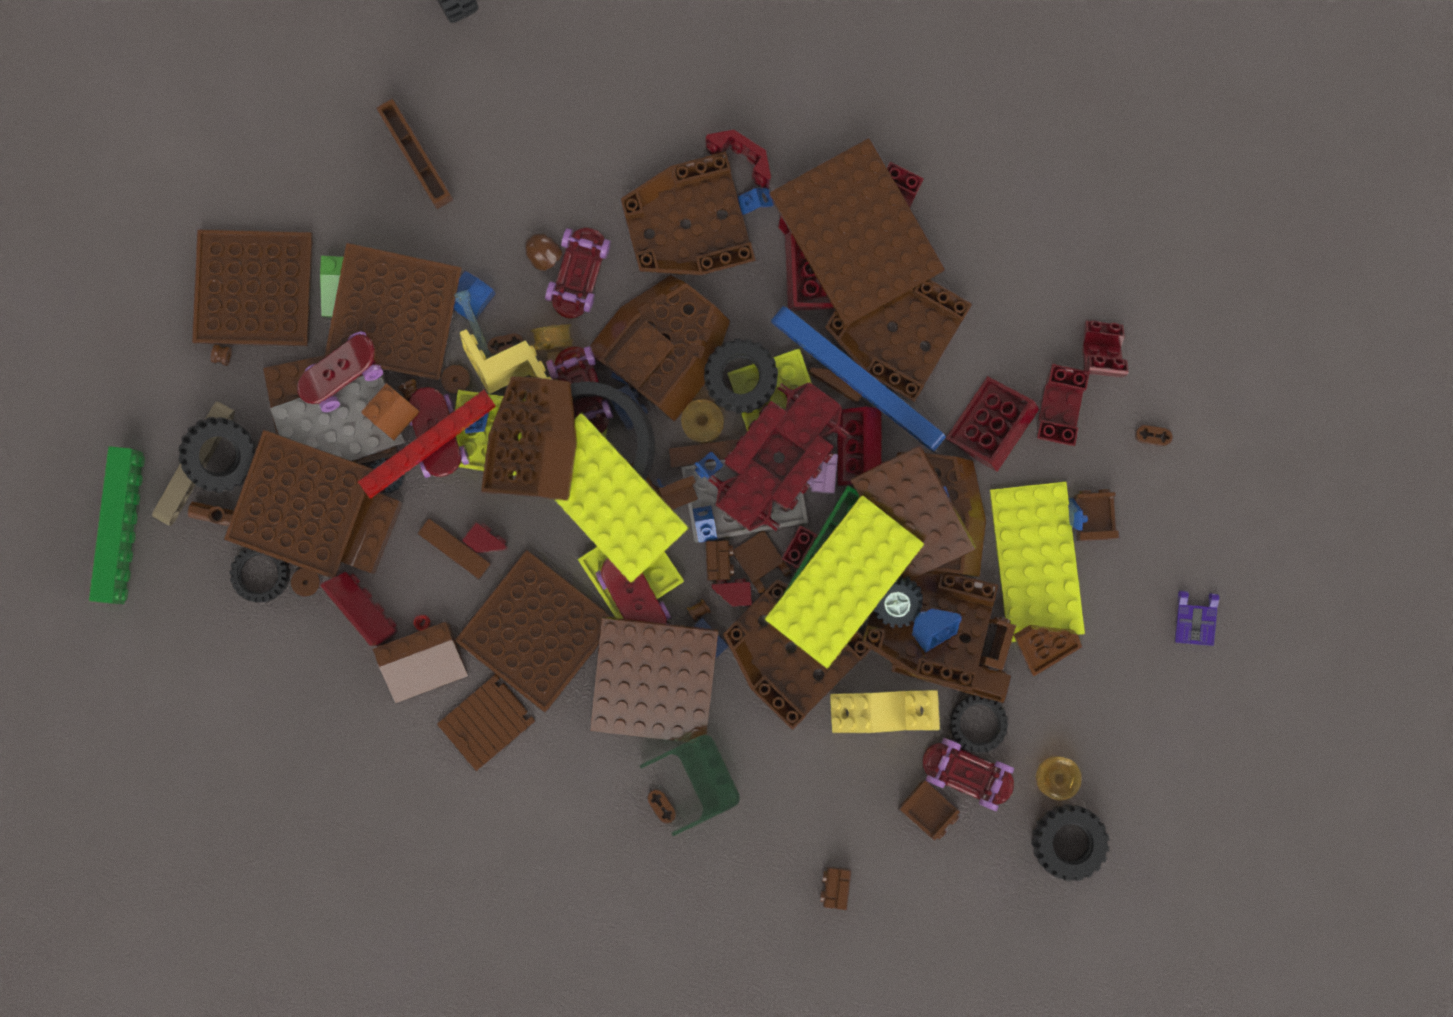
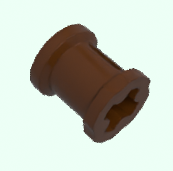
(698, 609)

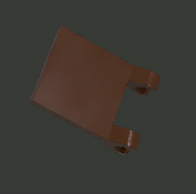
(758, 558)

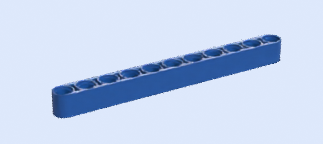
(858, 378)

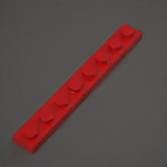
(426, 444)

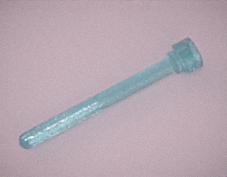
(463, 299)

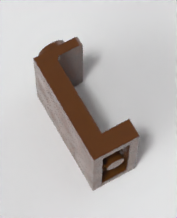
(1100, 514)
(1000, 644)
(929, 810)

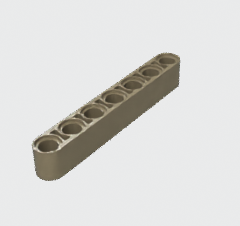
(180, 485)

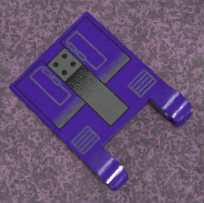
(1194, 622)

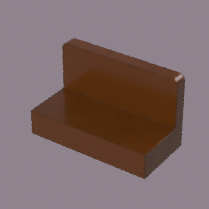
(678, 493)

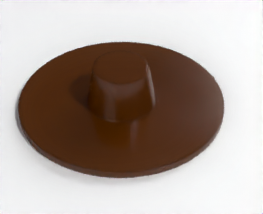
(455, 379)
(305, 582)

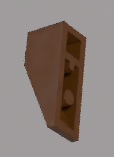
(834, 382)

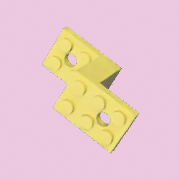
(499, 369)
(884, 711)

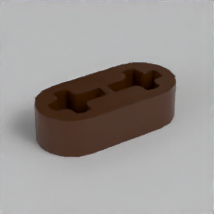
(503, 340)
(1154, 431)
(665, 803)

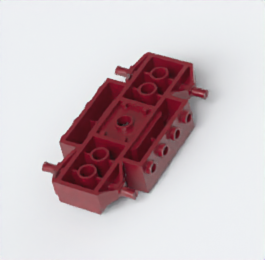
(795, 434)

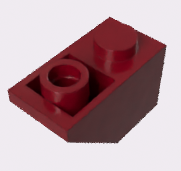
(483, 541)
(734, 593)

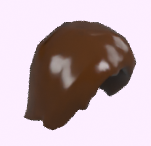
(542, 251)

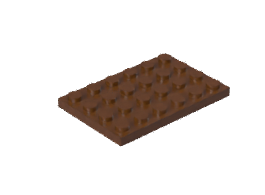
(916, 499)

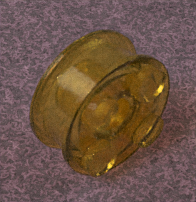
(551, 337)
(699, 409)
(1071, 778)

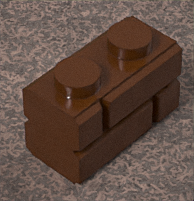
(718, 560)
(836, 888)

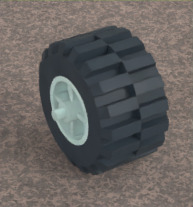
(900, 603)

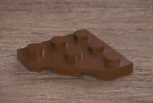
(1045, 646)

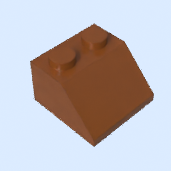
(390, 412)

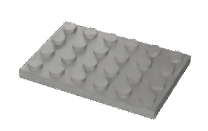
(340, 431)
(724, 524)

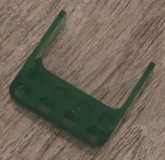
(707, 775)

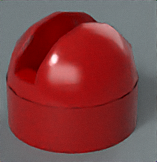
(419, 619)

